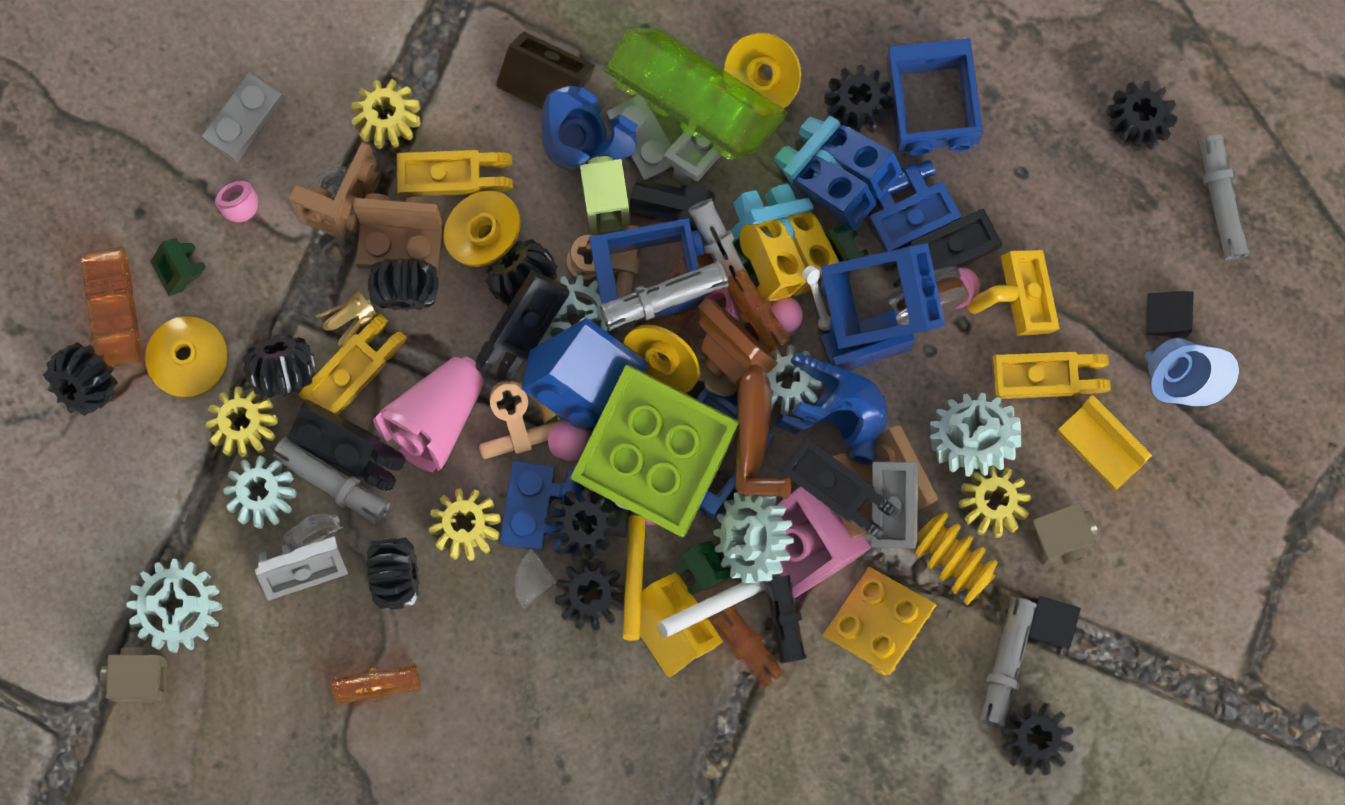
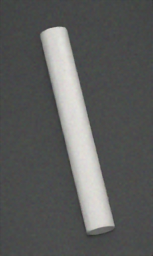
(708, 607)

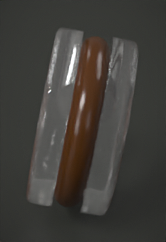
(950, 290)

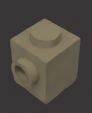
(1063, 534)
(134, 676)

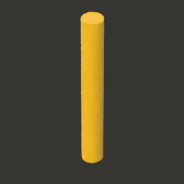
(634, 578)

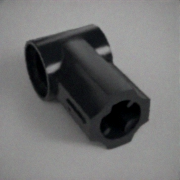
(666, 202)

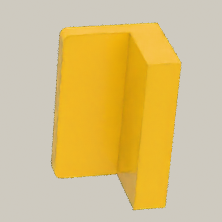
(1104, 443)
(678, 650)

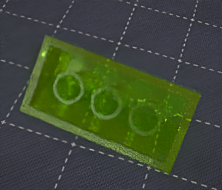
(694, 92)

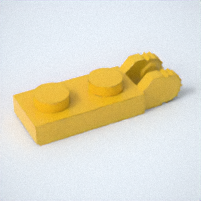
(450, 173)
(352, 368)
(1046, 375)

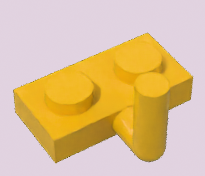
(1026, 290)

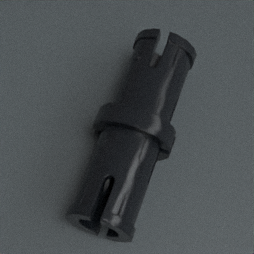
(785, 619)

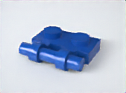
(916, 215)
(529, 503)

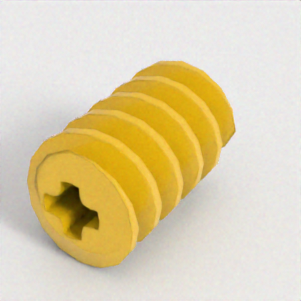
(955, 557)

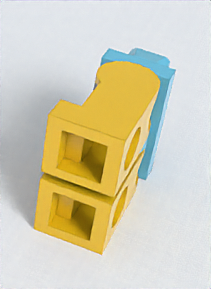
(781, 240)

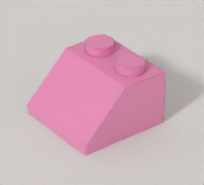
(819, 542)

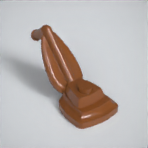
(746, 362)

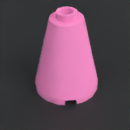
(432, 413)

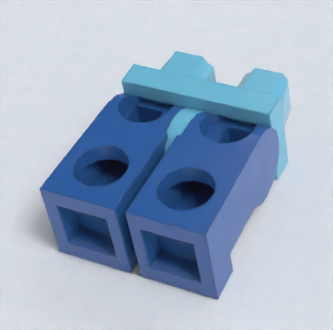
(839, 169)

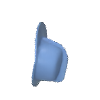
(1191, 372)

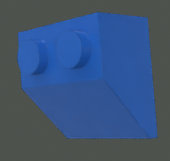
(578, 372)

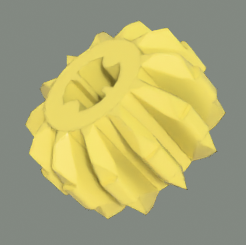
(378, 101)
(226, 431)
(467, 509)
(1002, 515)

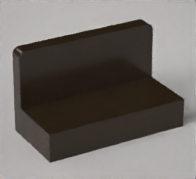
(537, 68)

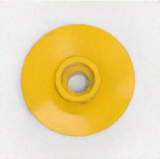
(755, 51)
(476, 217)
(667, 356)
(197, 372)

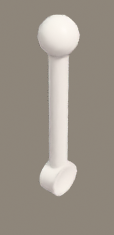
(811, 276)

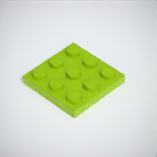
(655, 450)

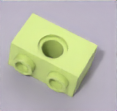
(605, 195)

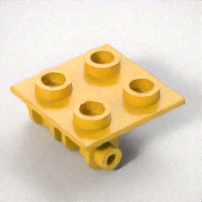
(879, 621)

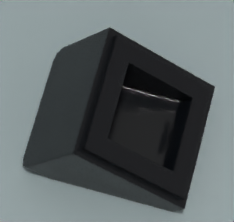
(1170, 313)

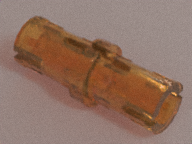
(757, 310)
(748, 646)
(375, 684)

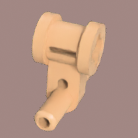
(624, 264)
(520, 439)

